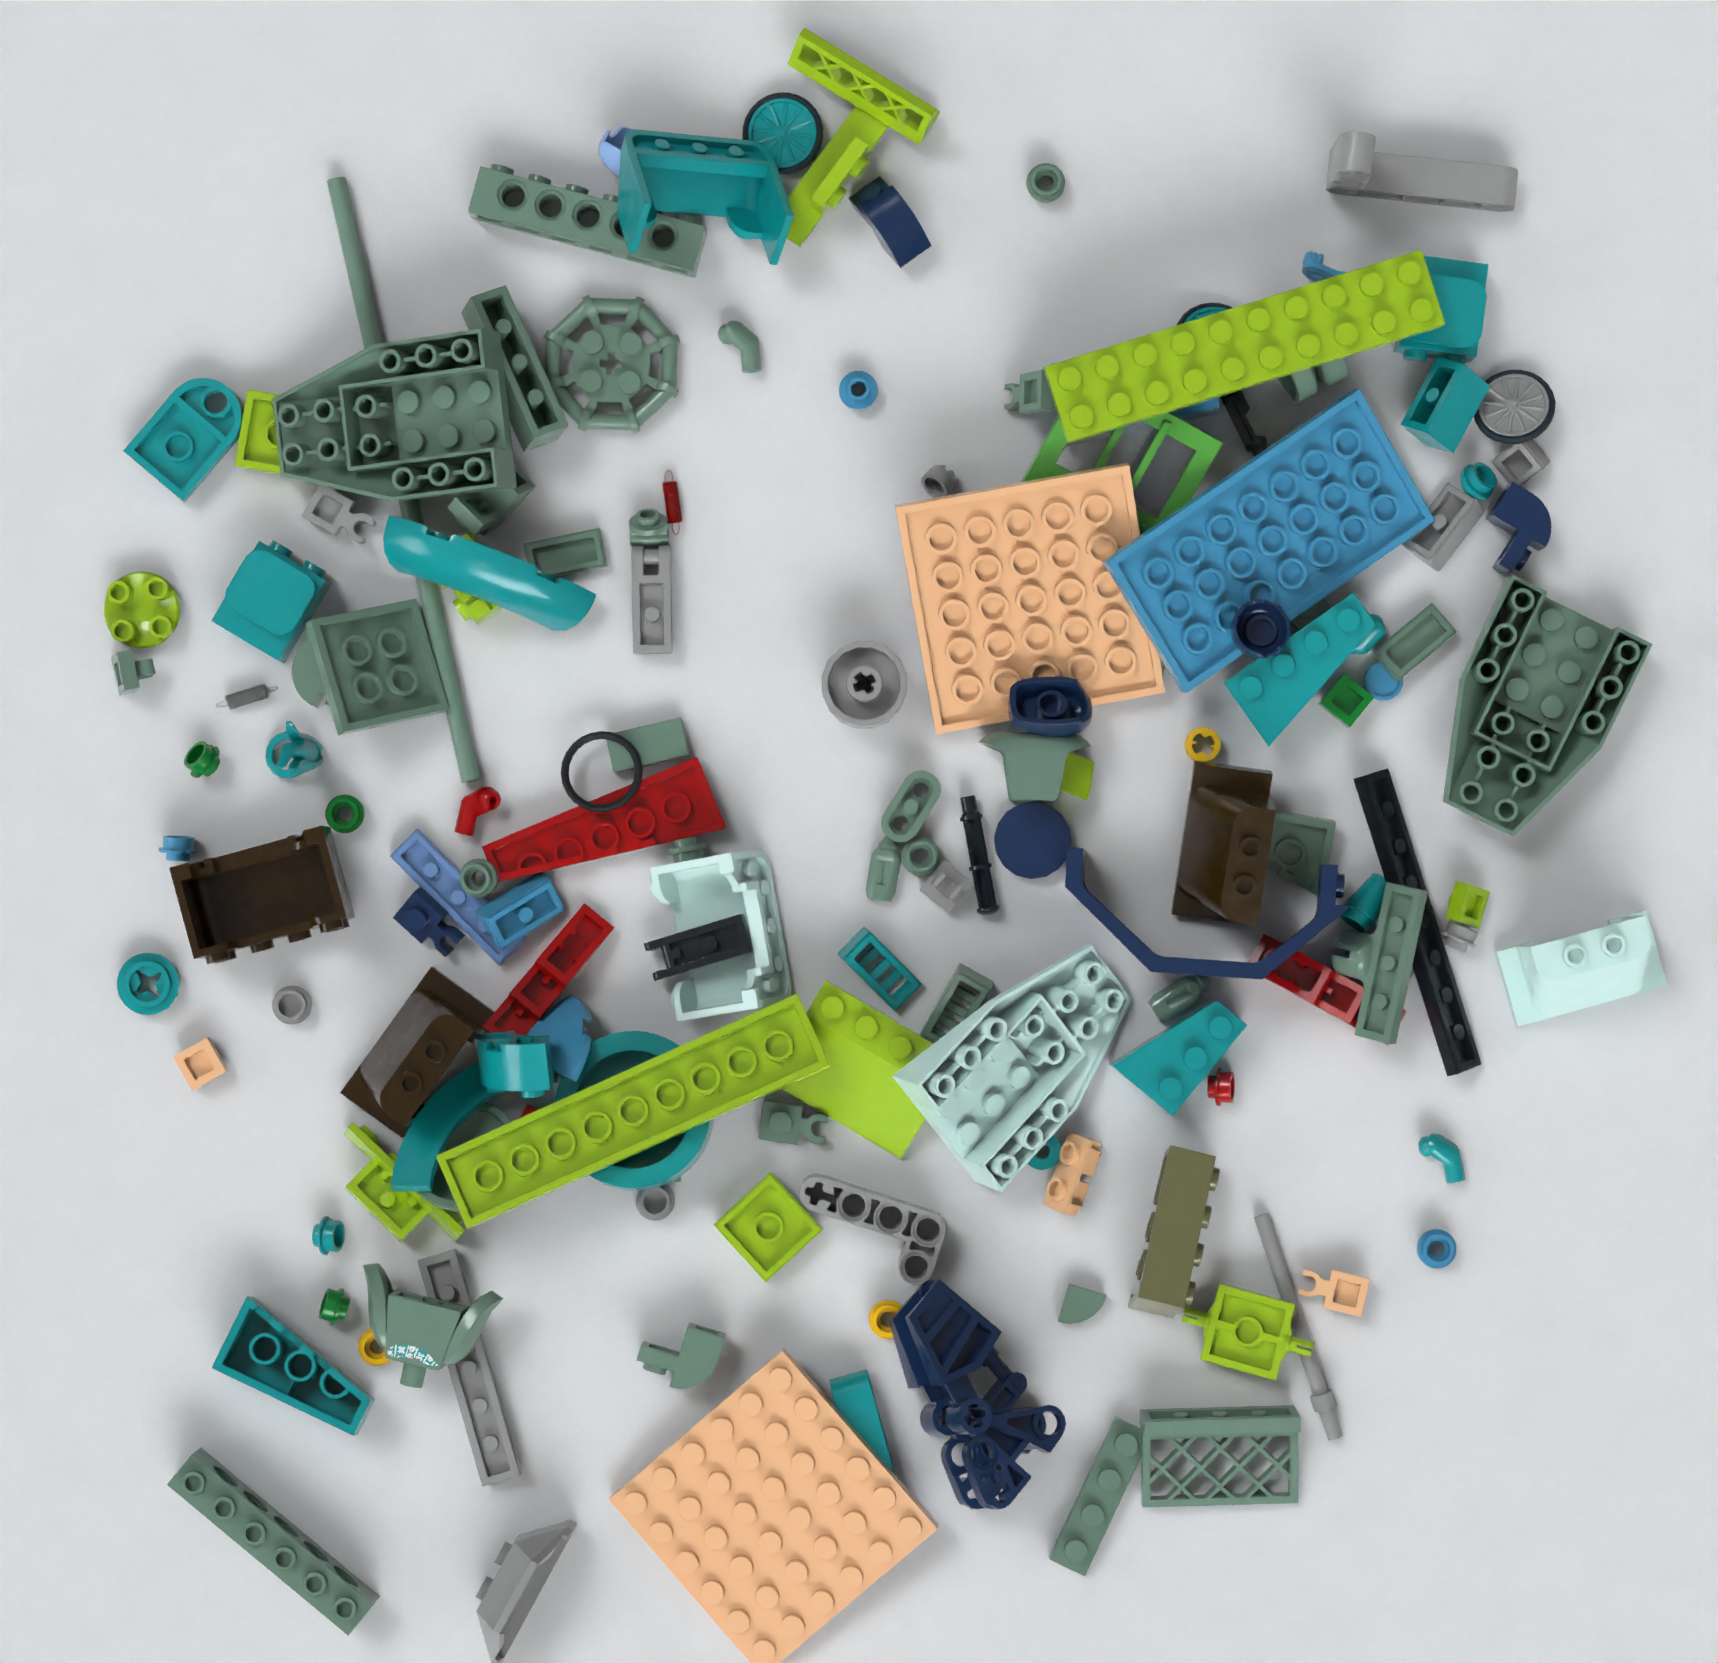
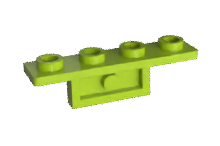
(832, 170)
(393, 1209)

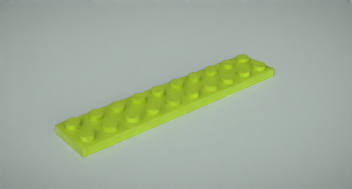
(1244, 346)
(632, 1111)

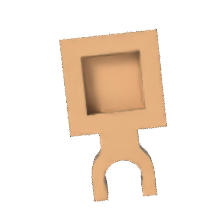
(1342, 1292)

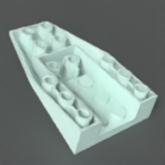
(1018, 1065)

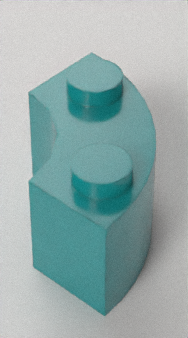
(515, 1063)

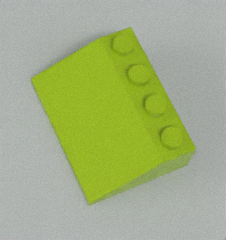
(863, 1056)

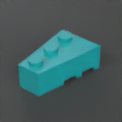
(1181, 1055)

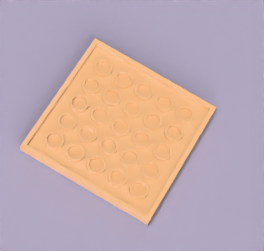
(1018, 591)
(774, 1511)

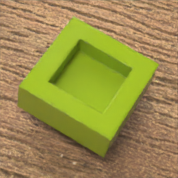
(1467, 904)

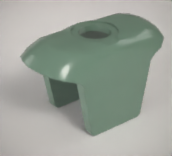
(1033, 762)

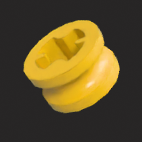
(1204, 732)

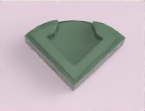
(1080, 1304)

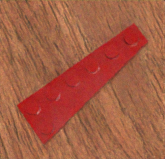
(663, 810)

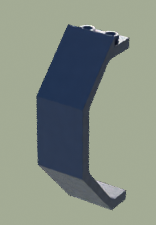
(1329, 888)

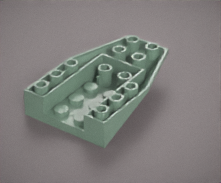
(403, 420)
(1534, 704)

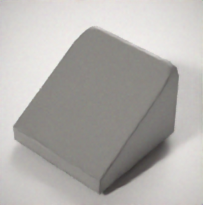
(1521, 462)

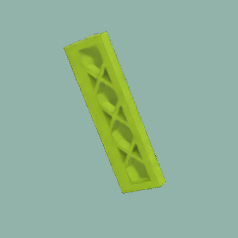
(862, 86)

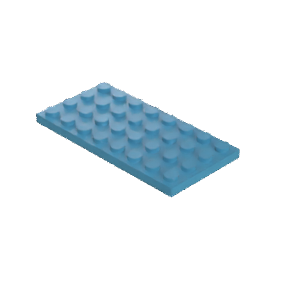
(1272, 531)

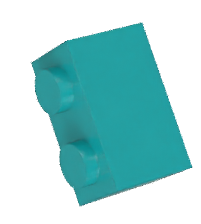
(1445, 405)

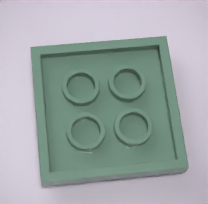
(377, 666)

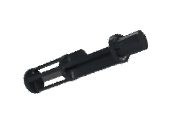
(1237, 409)
(978, 856)

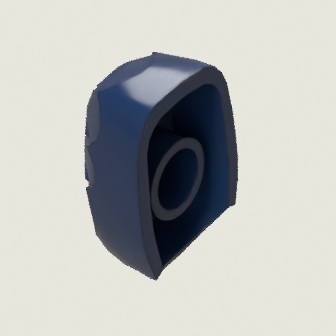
(1049, 706)

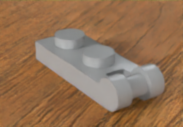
(652, 601)

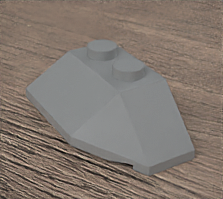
(518, 1583)

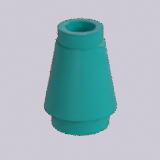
(1365, 904)

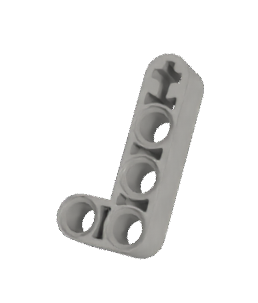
(869, 1219)

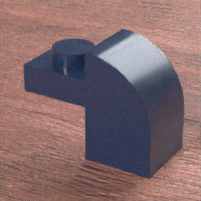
(891, 221)
(1526, 520)

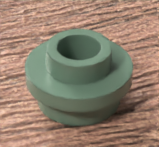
(1049, 171)
(687, 849)
(933, 853)
(469, 882)

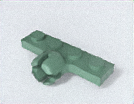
(1383, 961)

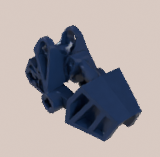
(937, 1346)

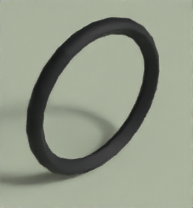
(601, 807)

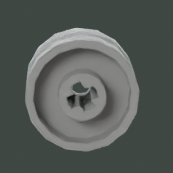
(858, 662)

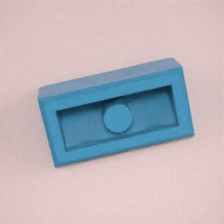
(520, 910)

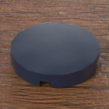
(1032, 840)

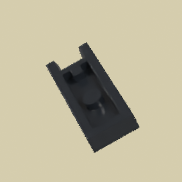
(702, 946)

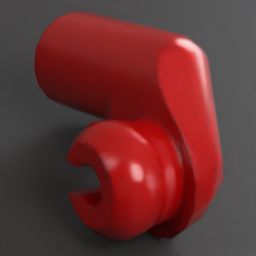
(473, 806)

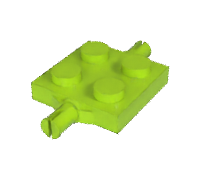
(1248, 1331)

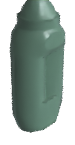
(883, 871)
(1179, 996)

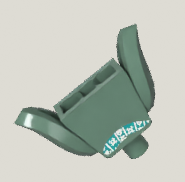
(421, 1328)

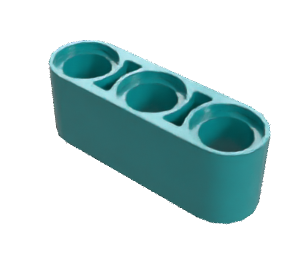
(857, 1403)

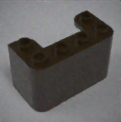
(263, 895)

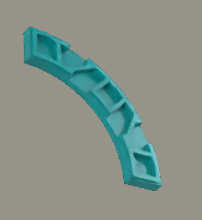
(434, 1125)

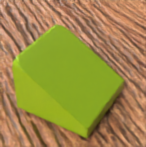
(1077, 776)

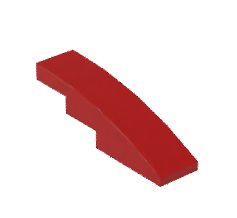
(550, 973)
(1314, 983)

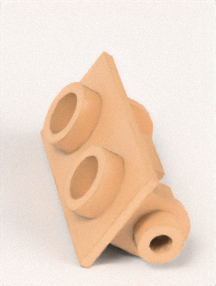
(1065, 1189)

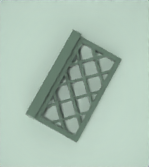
(1225, 1424)

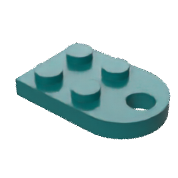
(186, 439)

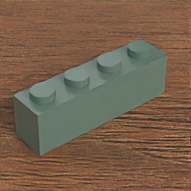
(530, 398)

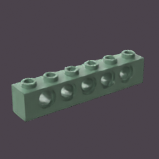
(490, 207)
(273, 1540)

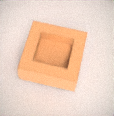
(200, 1063)

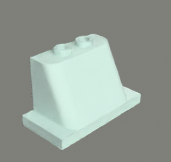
(1581, 969)

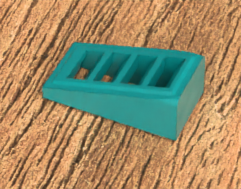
(855, 946)

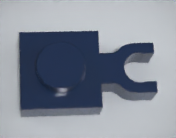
(424, 919)

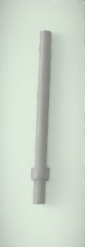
(1322, 1398)

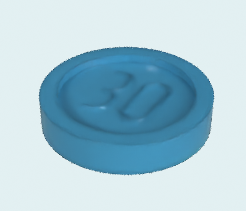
(1381, 684)

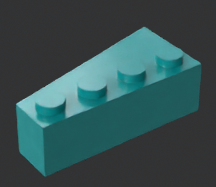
(1280, 686)
(286, 1367)

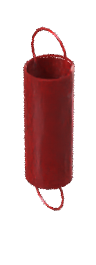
(672, 502)

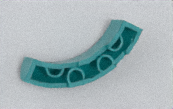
(485, 574)

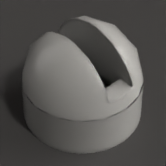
(938, 481)

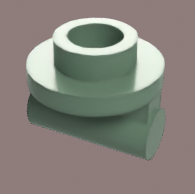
(648, 528)

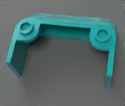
(702, 178)

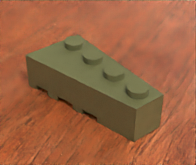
(1175, 1232)

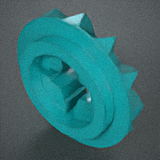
(130, 981)

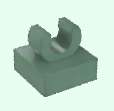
(129, 672)

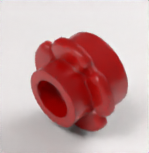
(1221, 1087)

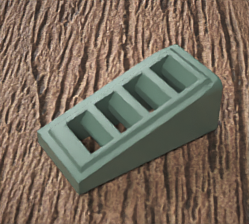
(969, 977)

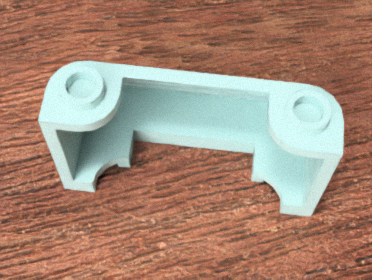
(718, 889)

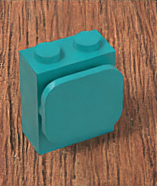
(1462, 301)
(271, 599)

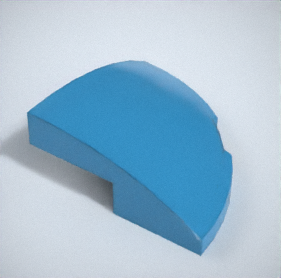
(567, 1036)

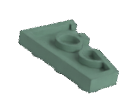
(1300, 847)

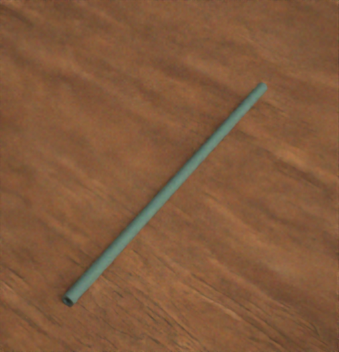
(409, 508)

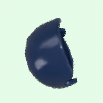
(1260, 629)

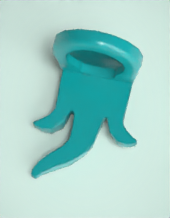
(303, 749)

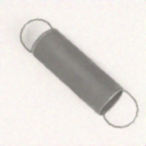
(247, 696)

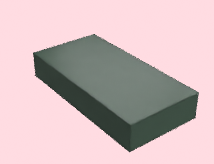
(568, 553)
(1414, 642)
(653, 742)

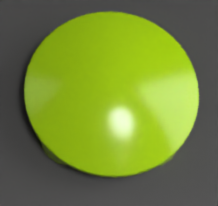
(141, 609)

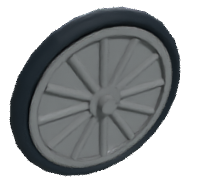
(1515, 407)

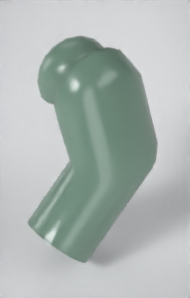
(744, 340)

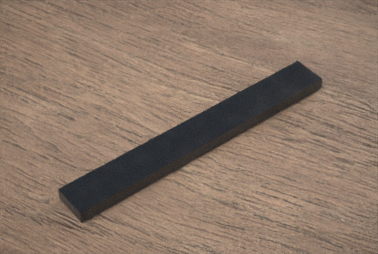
(1430, 958)

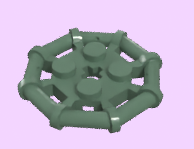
(627, 347)

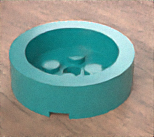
(659, 1163)

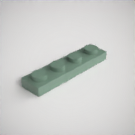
(1098, 1497)

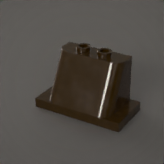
(1225, 844)
(416, 1051)

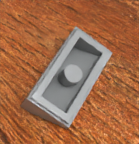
(1454, 518)

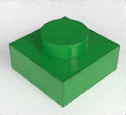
(1346, 700)

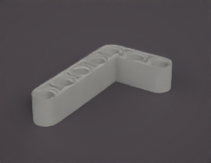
(1361, 172)

